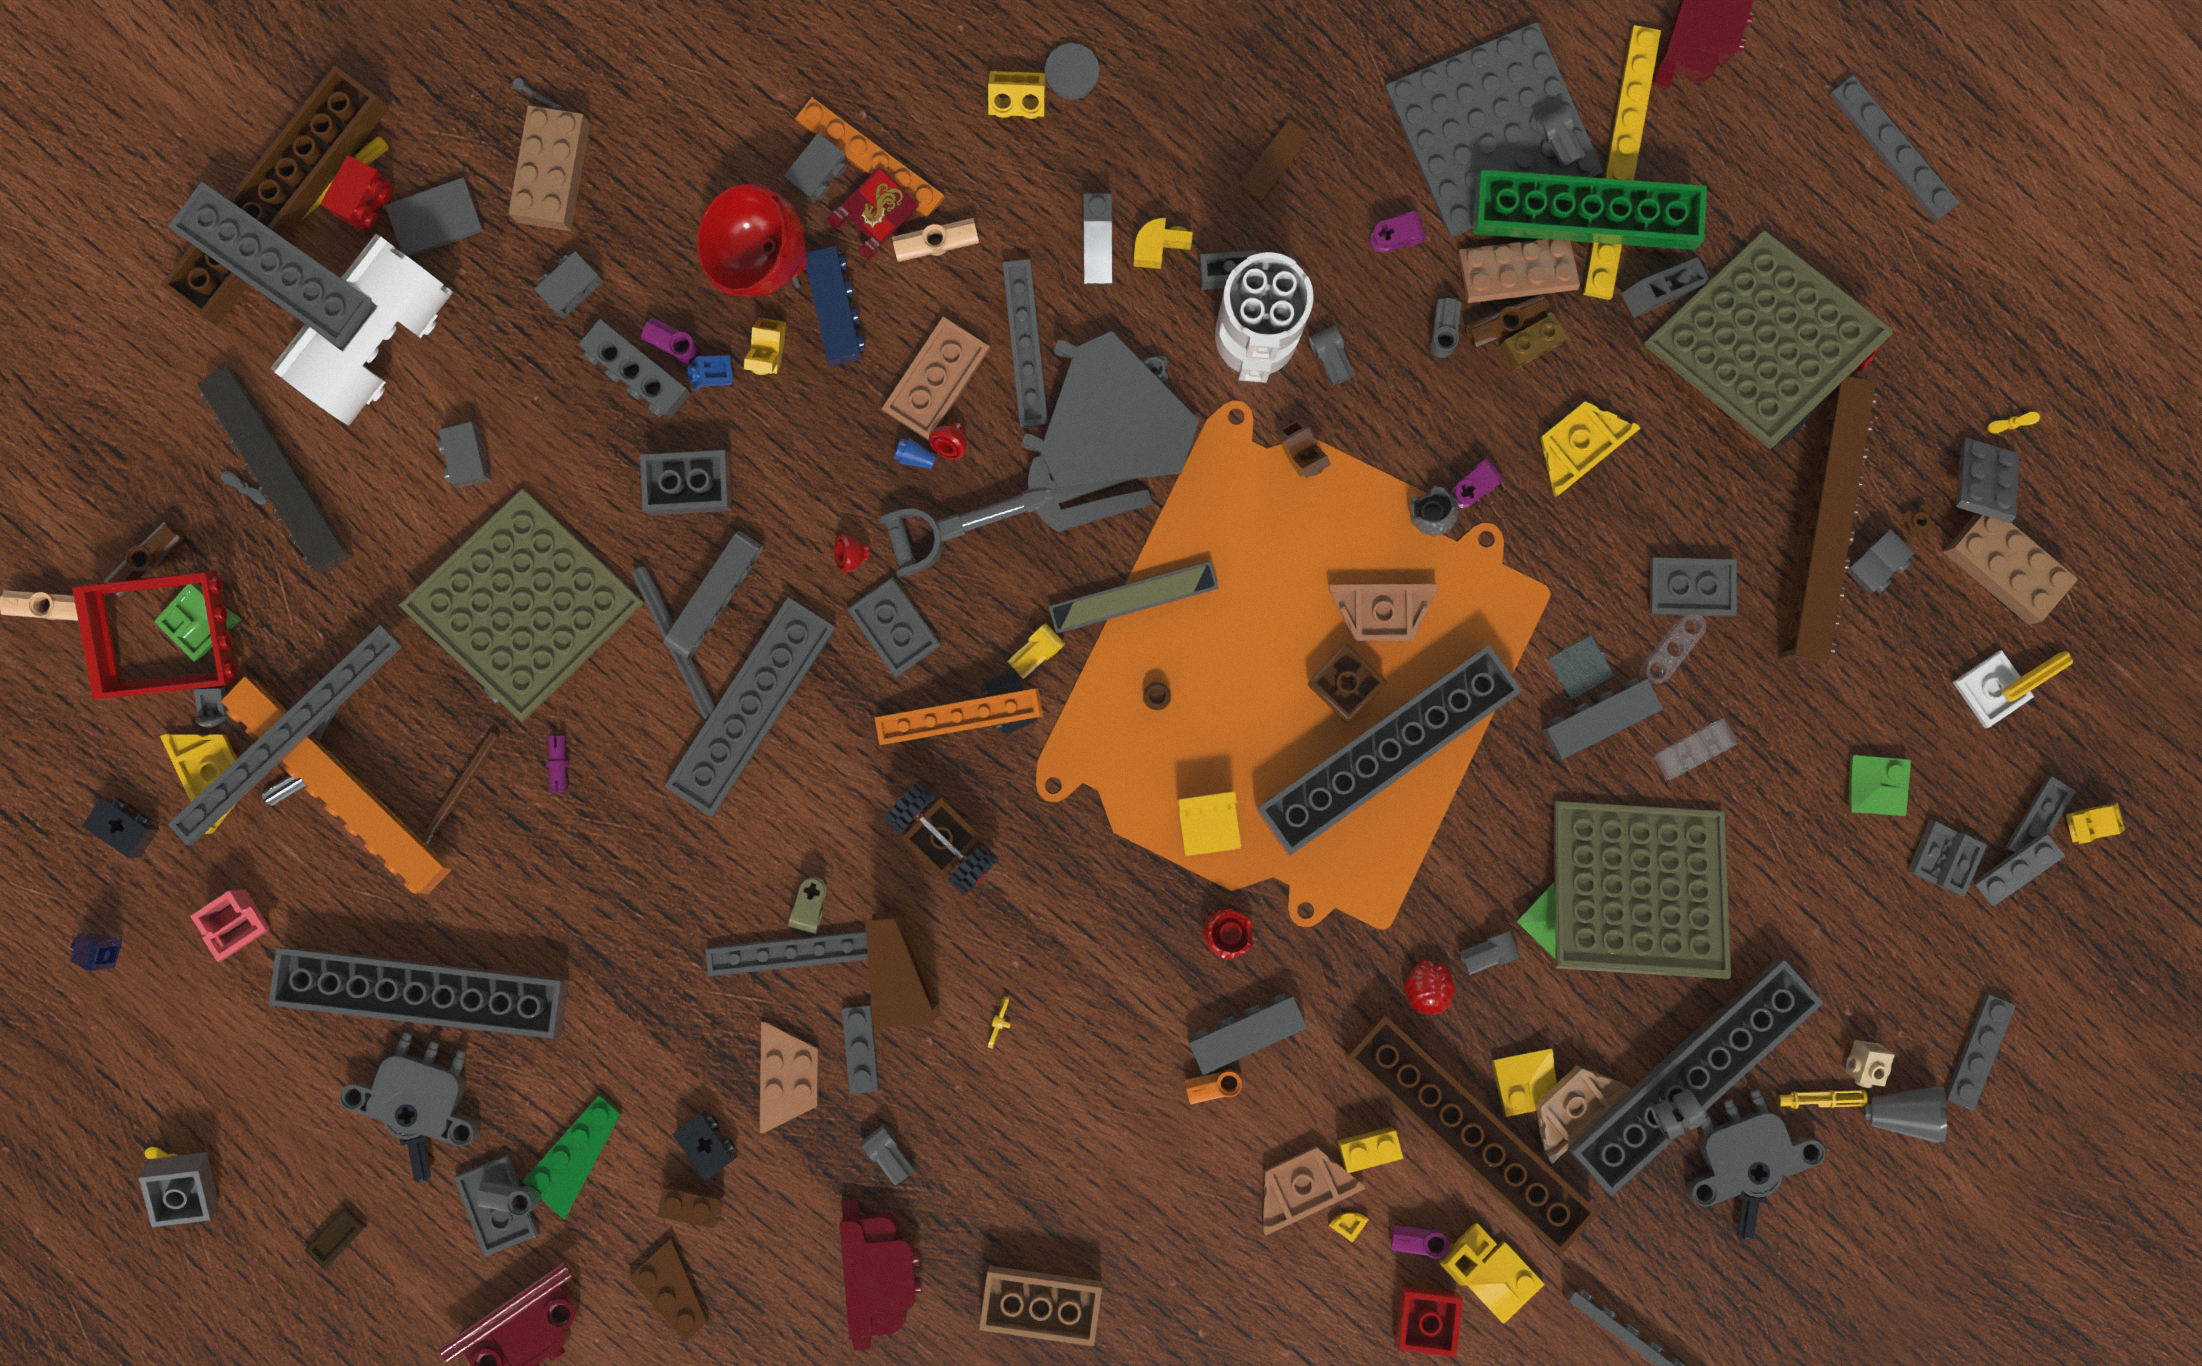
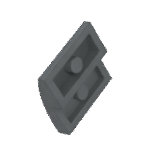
(1947, 858)

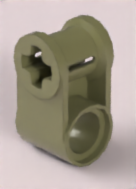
(808, 910)

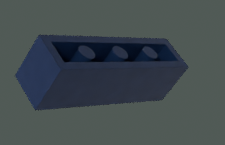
(833, 306)

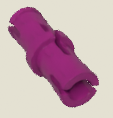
(557, 764)

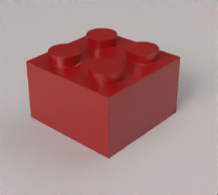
(357, 194)
(1428, 1321)

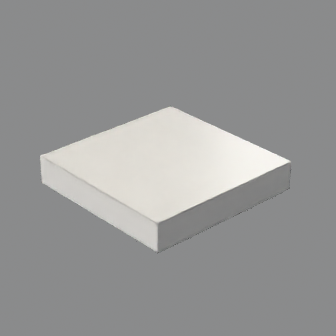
(1983, 688)

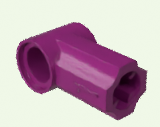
(669, 340)
(1416, 1241)

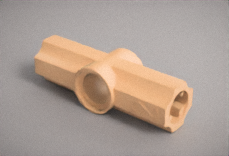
(916, 243)
(31, 605)

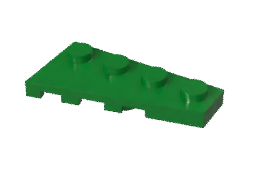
(569, 1162)

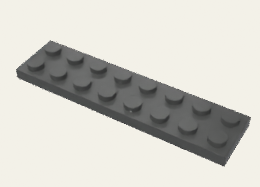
(272, 265)
(750, 707)

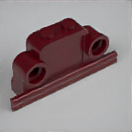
(1703, 37)
(877, 1273)
(523, 1328)

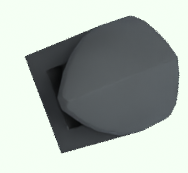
(209, 706)

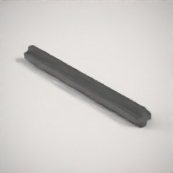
(664, 624)

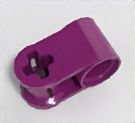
(1402, 232)
(1478, 482)

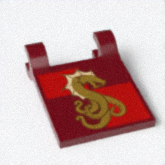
(876, 210)

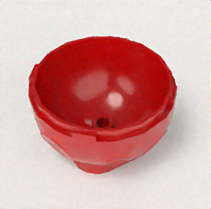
(738, 241)

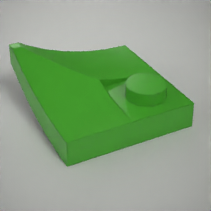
(187, 622)
(1878, 785)
(1540, 920)

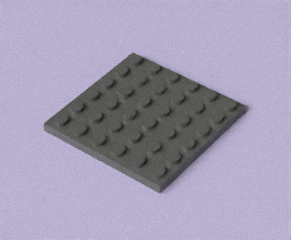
(1484, 116)

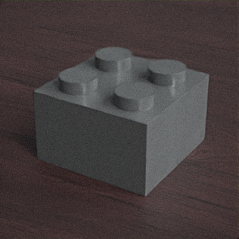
(179, 1189)

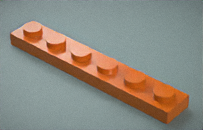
(867, 155)
(959, 716)

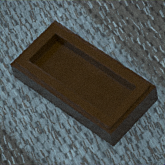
(335, 1238)

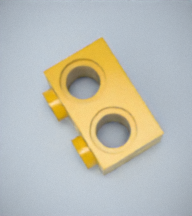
(1016, 86)

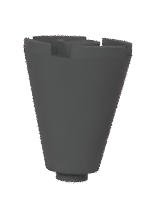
(1911, 1113)

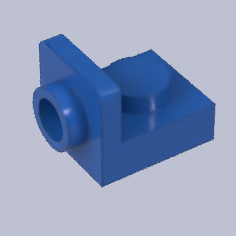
(710, 371)

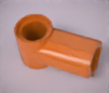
(1209, 1086)

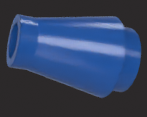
(913, 454)

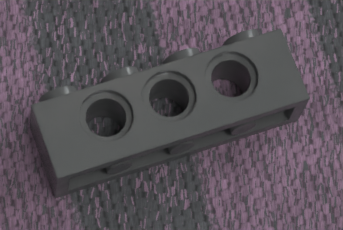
(603, 338)

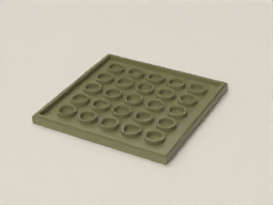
(1768, 338)
(521, 605)
(1641, 890)

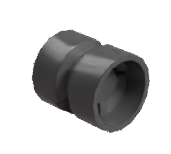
(1687, 1109)

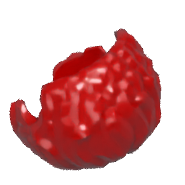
(1228, 933)
(1430, 987)

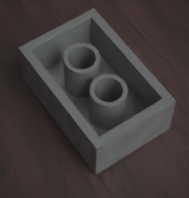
(686, 482)

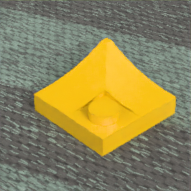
(1524, 1080)
(1505, 1282)

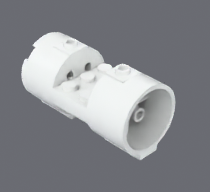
(1262, 315)
(337, 376)

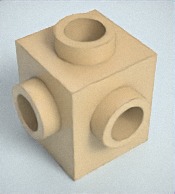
(1869, 1064)

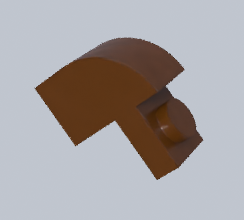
(1302, 449)

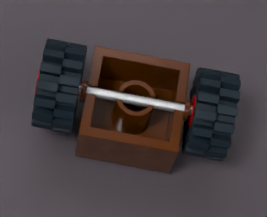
(941, 837)

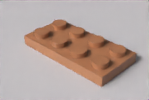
(1518, 269)
(936, 378)

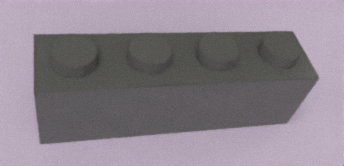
(1601, 719)
(1246, 1034)

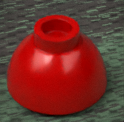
(949, 441)
(849, 553)

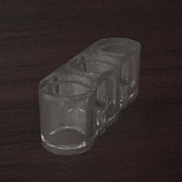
(1682, 639)
(1695, 749)

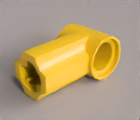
(1041, 647)

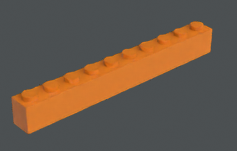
(342, 793)

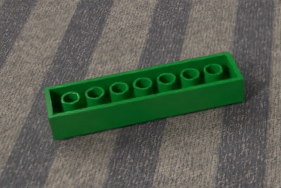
(1589, 209)

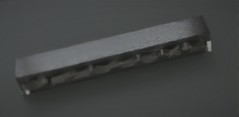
(274, 470)

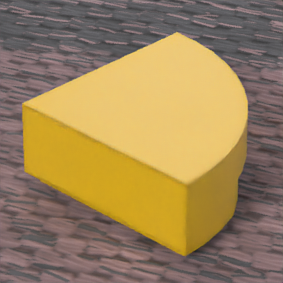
(1349, 1224)

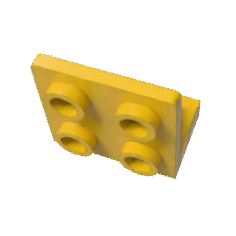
(1209, 823)

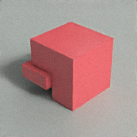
(230, 923)

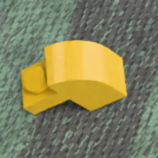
(1153, 238)
(766, 346)
(2095, 823)
(1466, 1255)

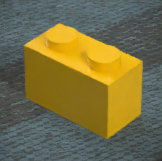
(1370, 1149)

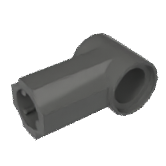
(1558, 131)
(1445, 325)
(1329, 348)
(1496, 950)
(883, 1149)
(506, 1197)

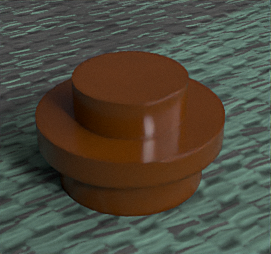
(1157, 696)

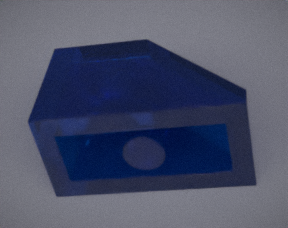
(95, 951)

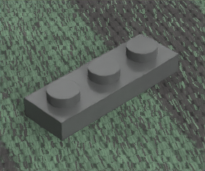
(2042, 813)
(2019, 869)
(860, 1049)

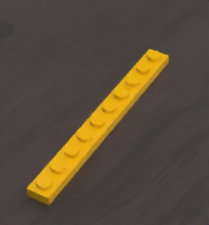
(1624, 147)

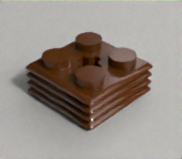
(1365, 683)

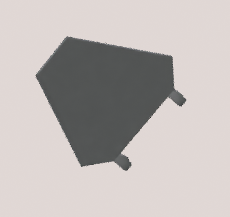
(1112, 419)

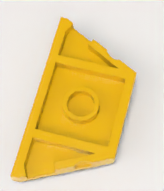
(1581, 443)
(199, 762)

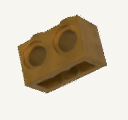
(1533, 342)

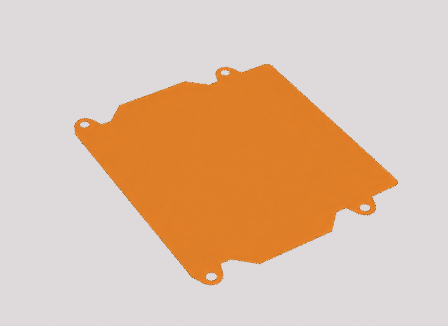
(1245, 662)

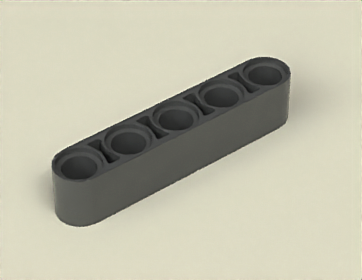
(713, 595)

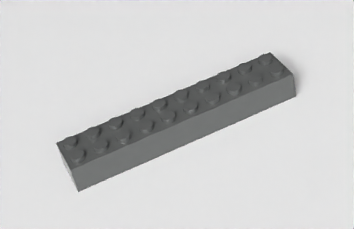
(1388, 750)
(418, 992)
(1703, 1063)

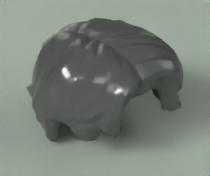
(1434, 512)

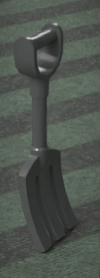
(1041, 497)

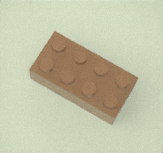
(549, 168)
(2010, 567)
(1041, 1305)

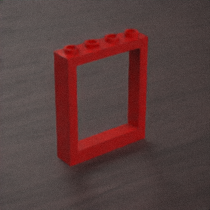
(99, 644)

